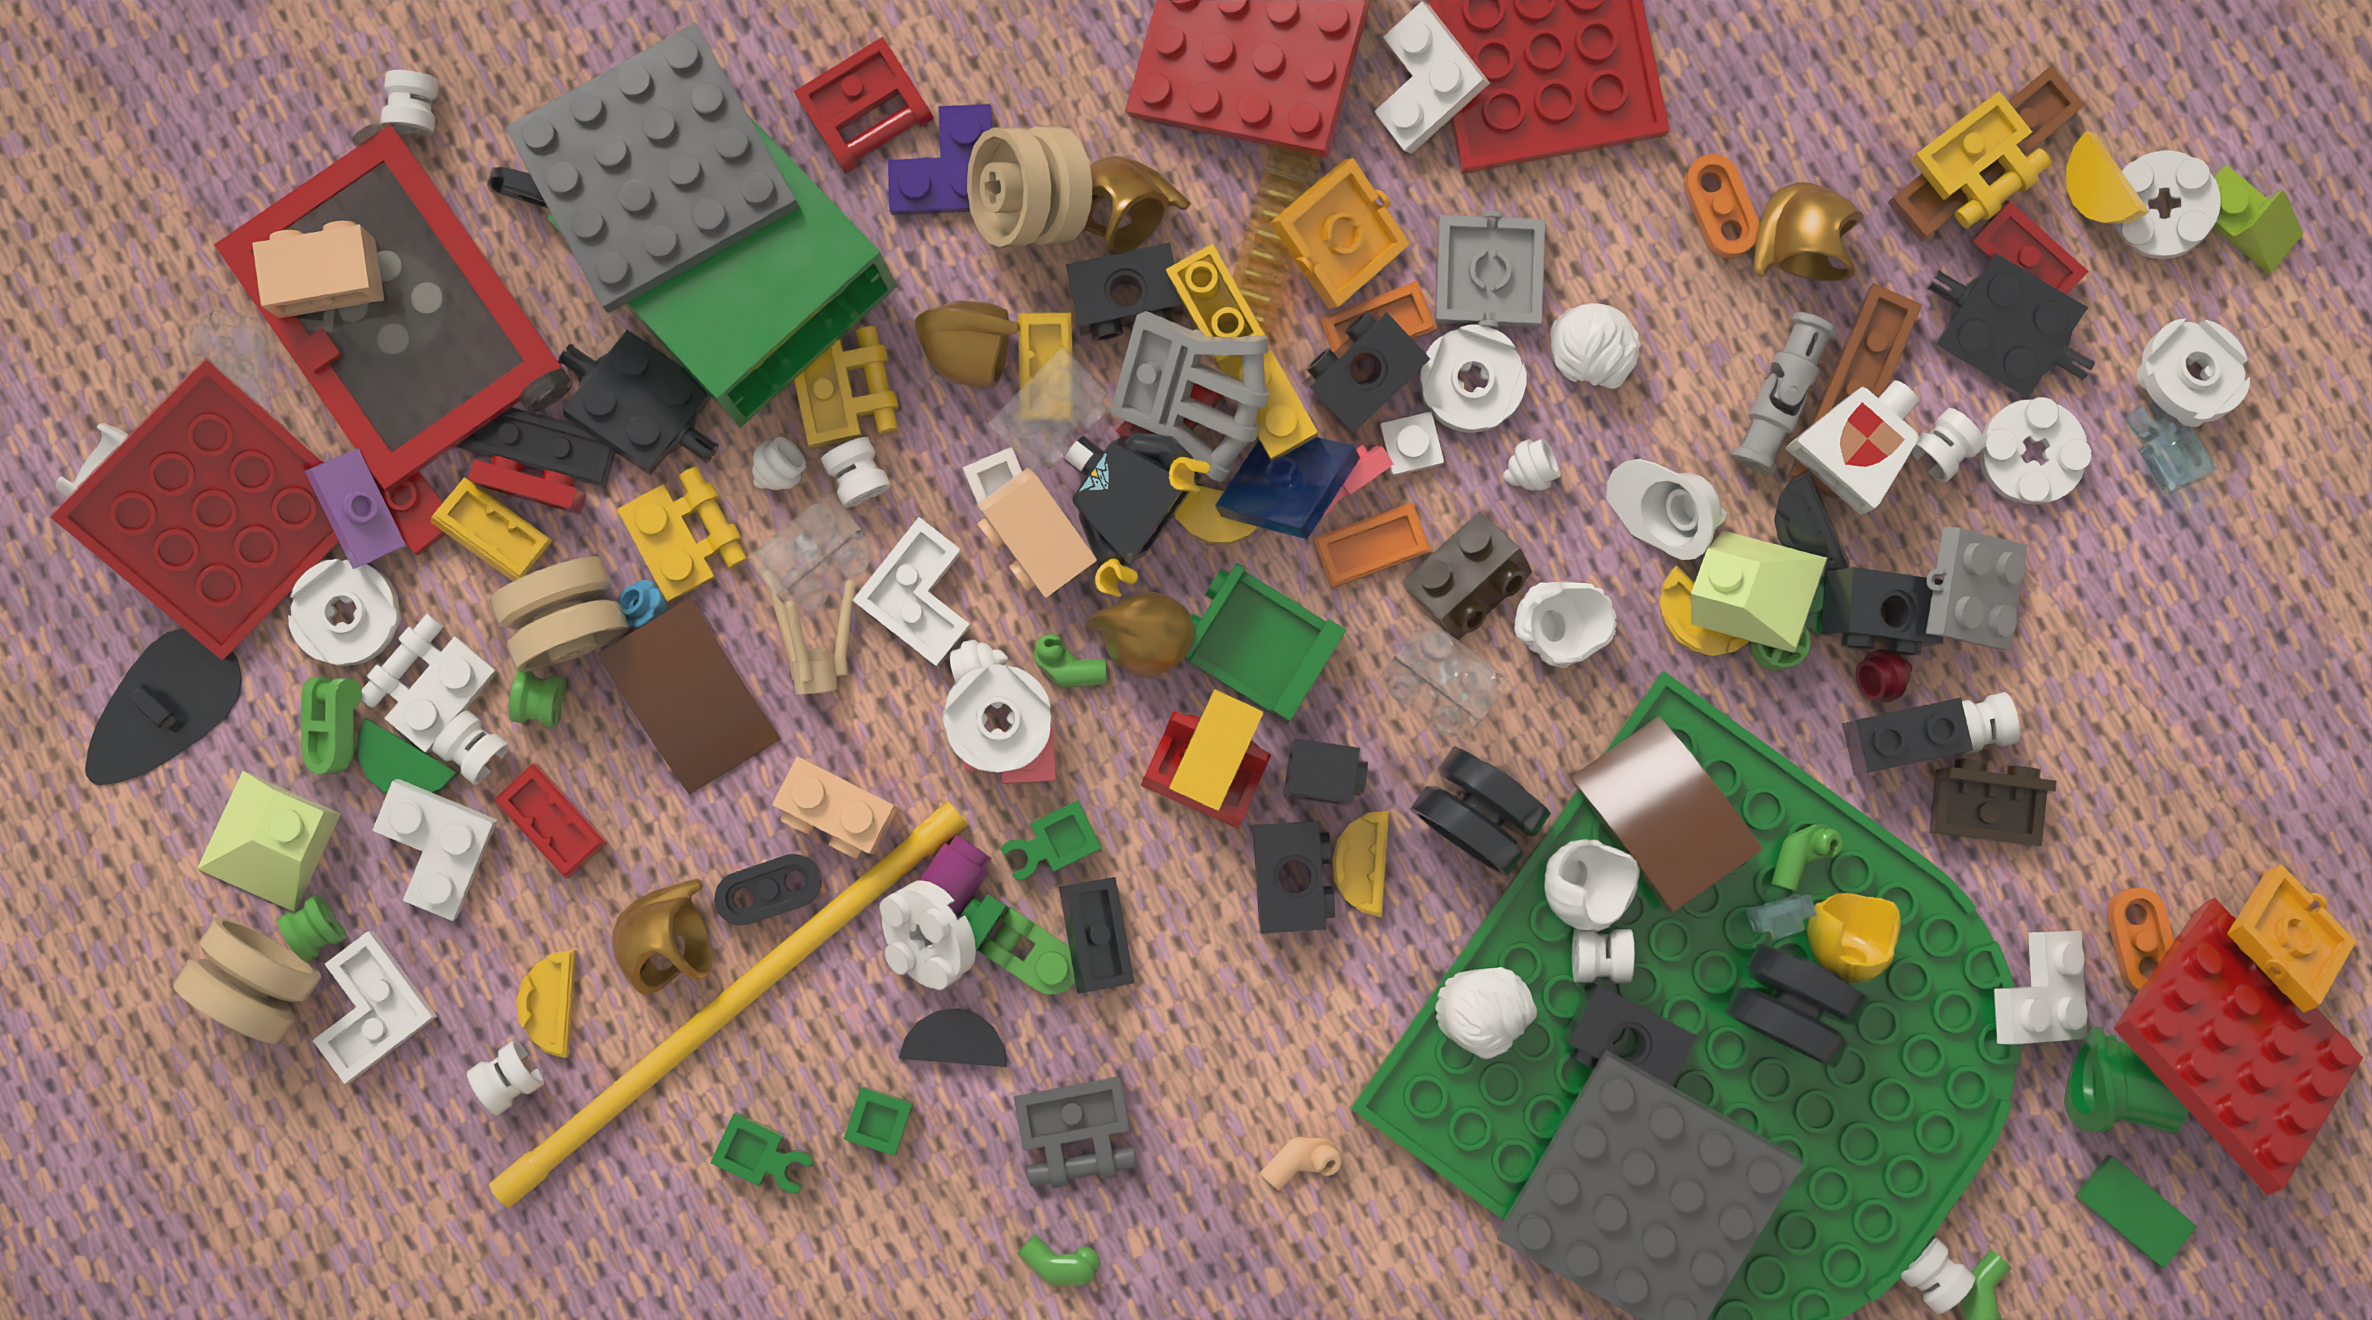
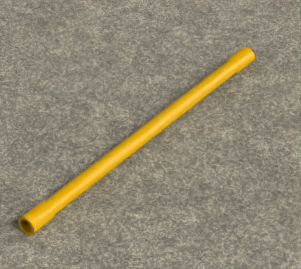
(536, 1164)

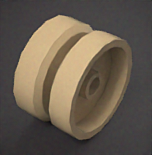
(1029, 186)
(558, 613)
(246, 981)

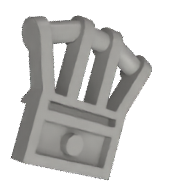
(1158, 383)

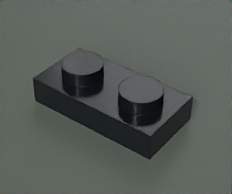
(1096, 935)

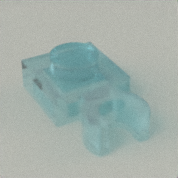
(2171, 453)
(1782, 916)

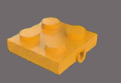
(1340, 233)
(2290, 939)

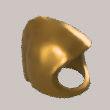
(1132, 188)
(1803, 229)
(967, 341)
(1145, 632)
(648, 930)

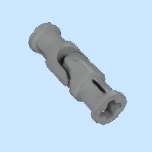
(1786, 389)

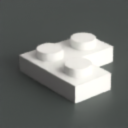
(1440, 83)
(901, 594)
(450, 839)
(2056, 1000)
(385, 1012)

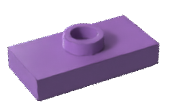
(355, 508)

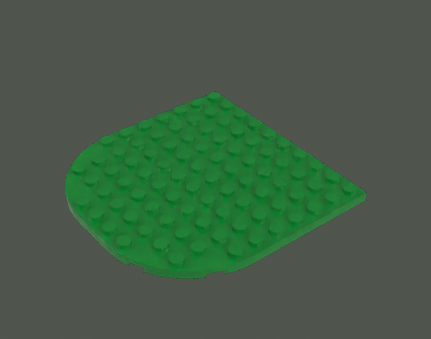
(1878, 1137)

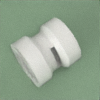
(409, 102)
(1949, 443)
(855, 472)
(1992, 722)
(469, 746)
(1603, 955)
(503, 1078)
(1938, 1277)

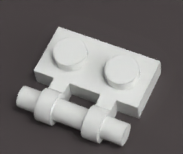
(439, 694)

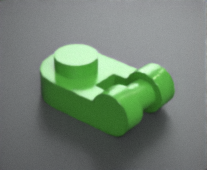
(328, 723)
(1047, 965)

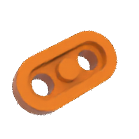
(1721, 207)
(2146, 939)

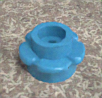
(642, 603)

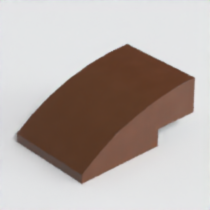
(689, 695)
(1666, 814)

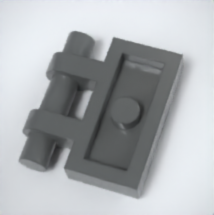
(1071, 1115)

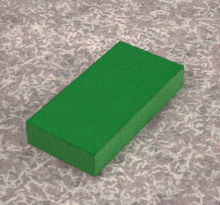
(2135, 1211)

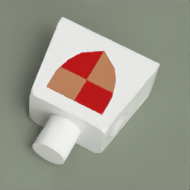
(1860, 445)

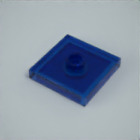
(1290, 490)

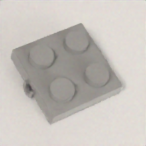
(1489, 270)
(1978, 588)

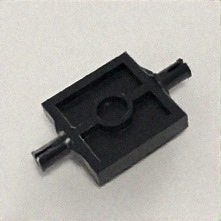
(2011, 325)
(637, 403)

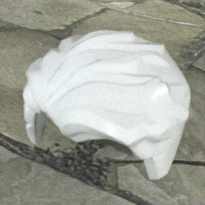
(1594, 345)
(1565, 621)
(1485, 1010)

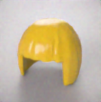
(1854, 935)

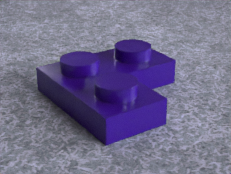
(941, 182)

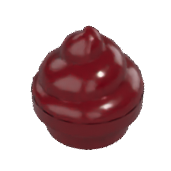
(1883, 675)

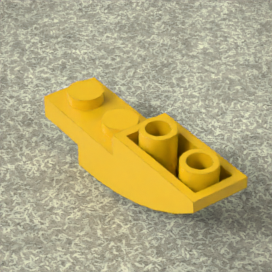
(1222, 312)

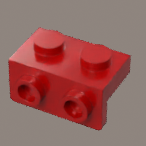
(1170, 754)

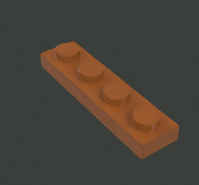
(2043, 107)
(1867, 355)

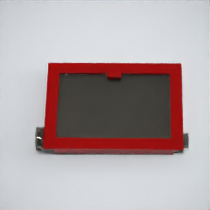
(442, 344)

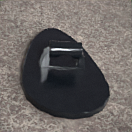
(162, 707)

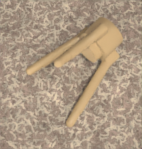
(813, 668)

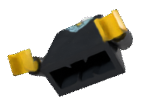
(1130, 498)

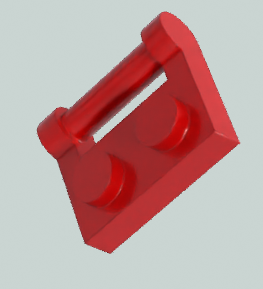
(855, 90)

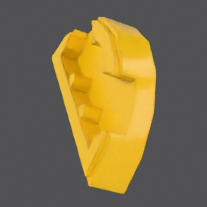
(2099, 185)
(1203, 521)
(1676, 616)
(1360, 862)
(547, 1002)

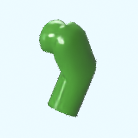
(1064, 667)
(1802, 849)
(1060, 1270)
(1981, 1300)

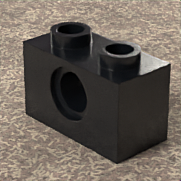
(1096, 279)
(1395, 362)
(1854, 610)
(1907, 736)
(1324, 772)
(1272, 850)
(1604, 1013)

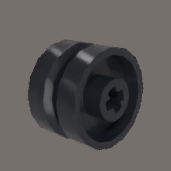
(1484, 805)
(1797, 1004)

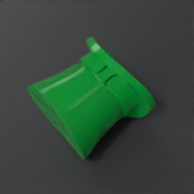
(2116, 1085)

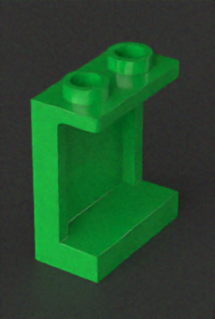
(1261, 642)

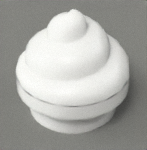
(777, 464)
(1532, 466)
(973, 656)

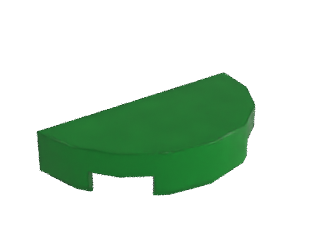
(392, 758)

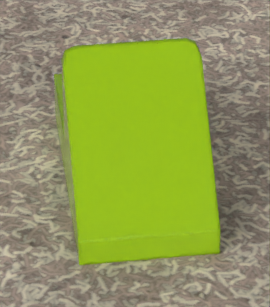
(2255, 224)

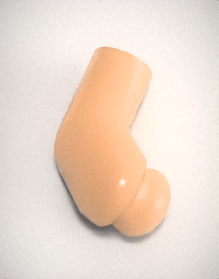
(1302, 1154)

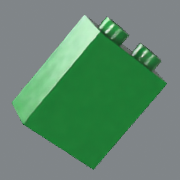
(768, 302)

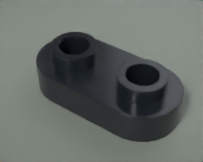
(769, 889)

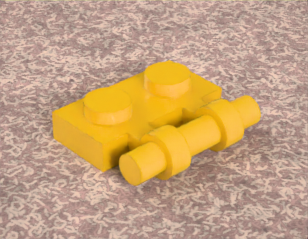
(1972, 146)
(827, 395)
(667, 542)

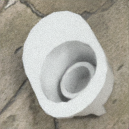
(1666, 507)

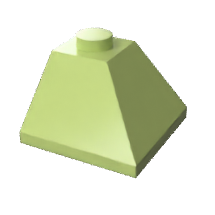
(1756, 590)
(269, 841)

